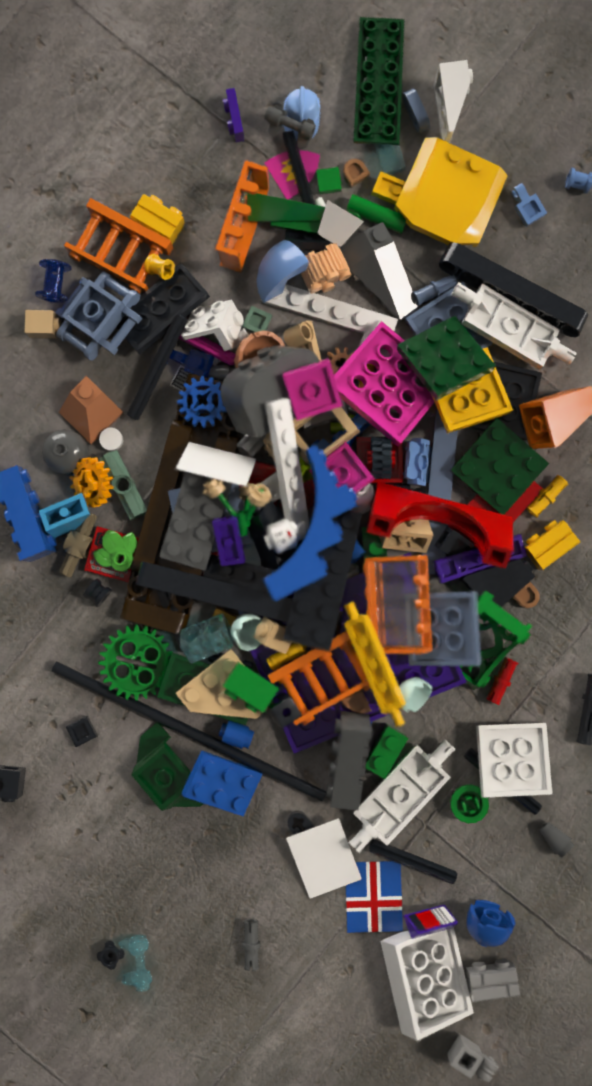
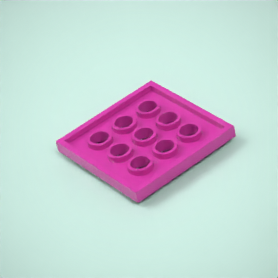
(374, 383)

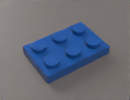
(221, 783)

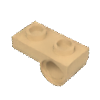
(302, 336)

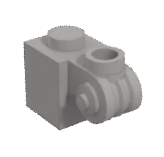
(468, 1058)

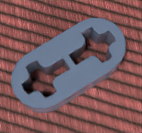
(416, 110)

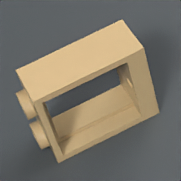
(345, 420)

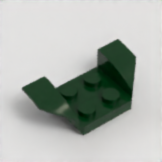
(161, 770)

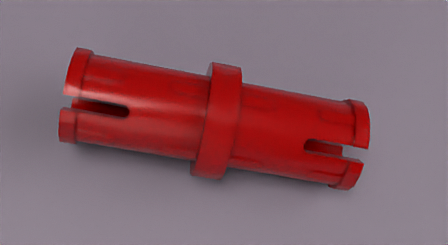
(502, 680)

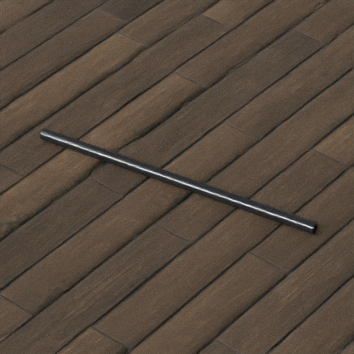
(190, 732)

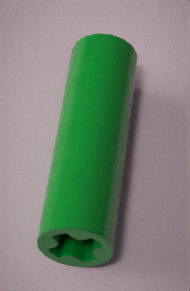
(376, 213)

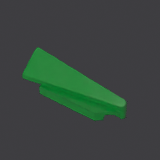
(286, 213)

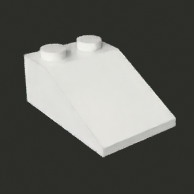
(450, 92)

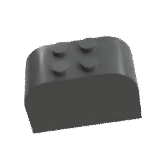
(258, 383)

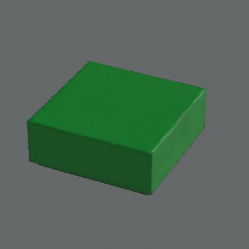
(329, 180)

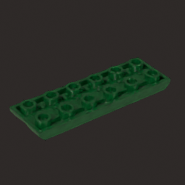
(379, 81)

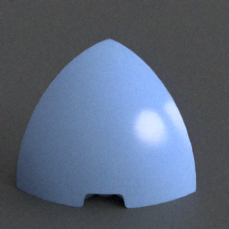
(277, 267)

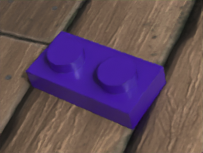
(235, 124)
(228, 540)

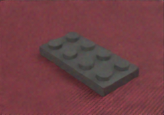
(191, 527)

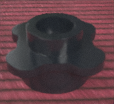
(110, 962)

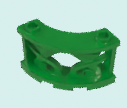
(496, 615)

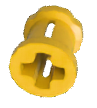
(156, 265)

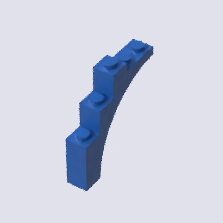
(329, 502)

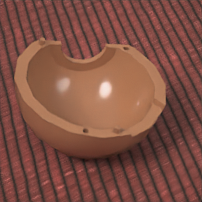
(253, 343)

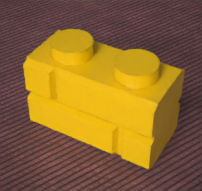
(158, 217)
(551, 544)

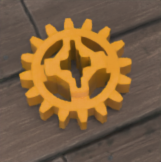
(92, 481)

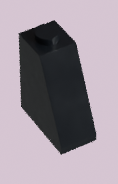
(259, 521)
(499, 581)

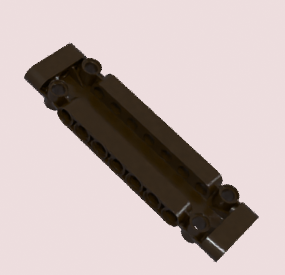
(146, 606)

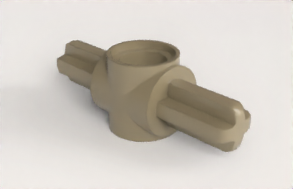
(77, 545)

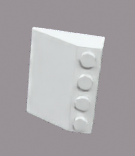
(426, 981)

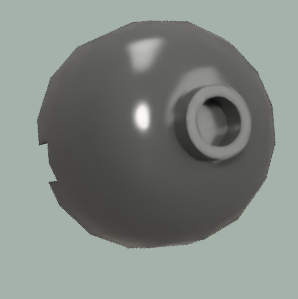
(64, 450)

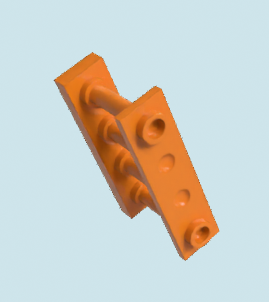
(119, 223)
(304, 665)

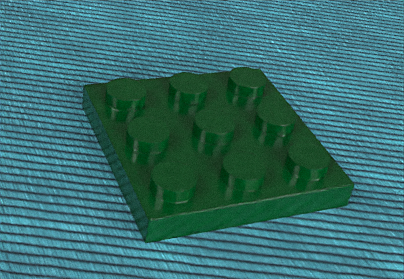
(445, 357)
(499, 466)

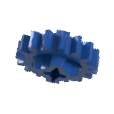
(195, 410)

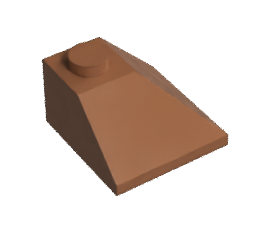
(89, 410)

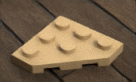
(207, 694)

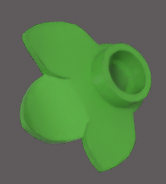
(114, 548)

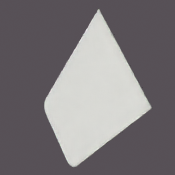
(337, 224)

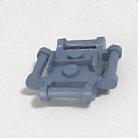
(97, 315)

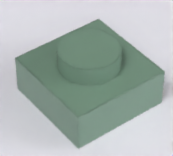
(257, 320)

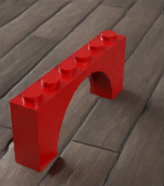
(487, 529)

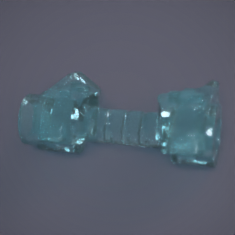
(140, 977)

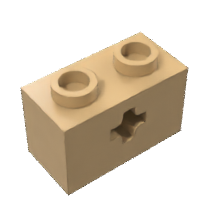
(409, 536)

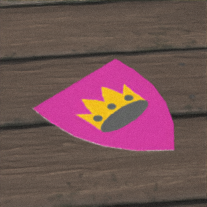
(282, 172)

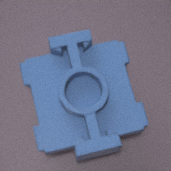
(417, 461)

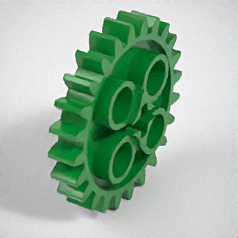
(142, 641)

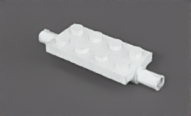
(511, 326)
(401, 795)

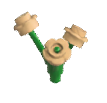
(251, 493)

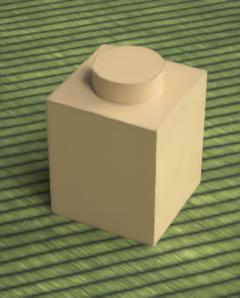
(41, 323)
(271, 635)

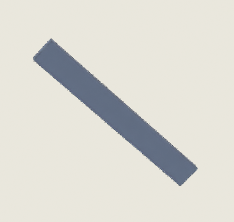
(440, 481)

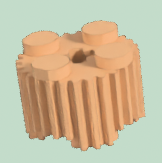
(325, 269)

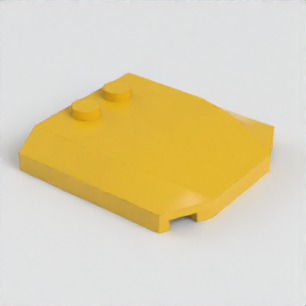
(450, 193)

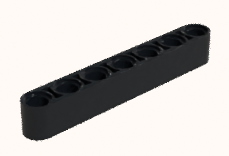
(476, 269)

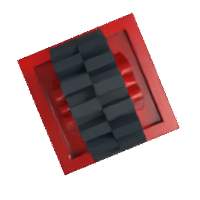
(381, 458)

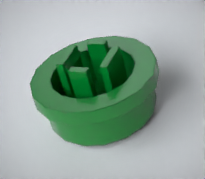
(468, 804)

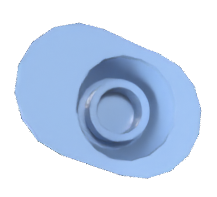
(302, 105)

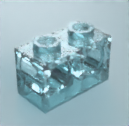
(206, 638)

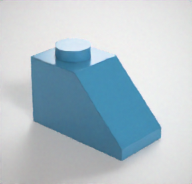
(65, 515)

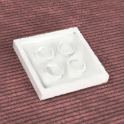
(513, 760)

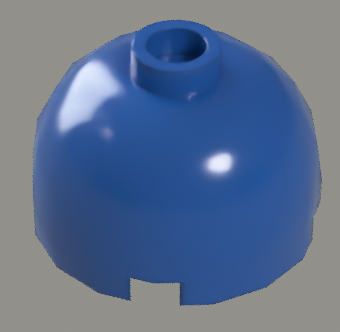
(489, 924)

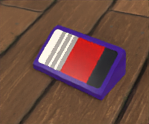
(429, 921)

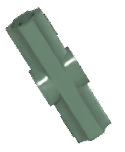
(131, 497)

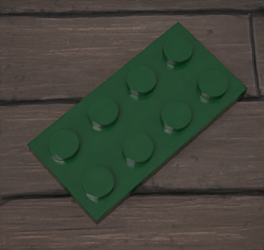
(179, 673)

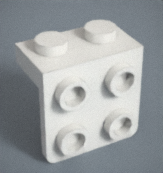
(219, 318)

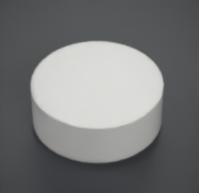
(111, 439)

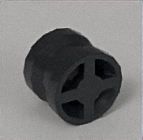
(97, 592)

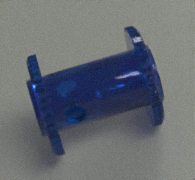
(53, 282)

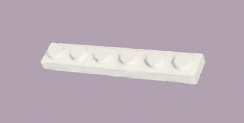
(330, 310)
(287, 463)

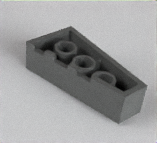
(350, 760)

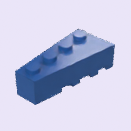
(24, 515)

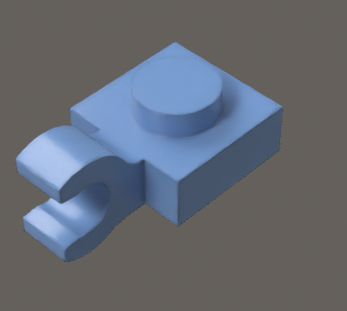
(529, 207)

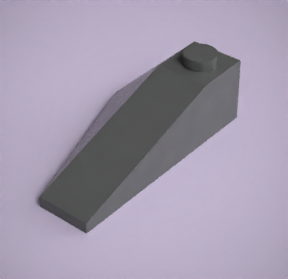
(378, 265)

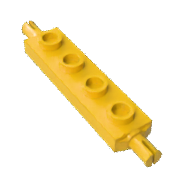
(375, 664)

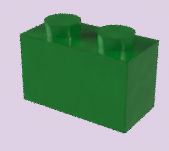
(249, 687)
(385, 750)

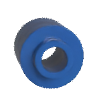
(236, 734)

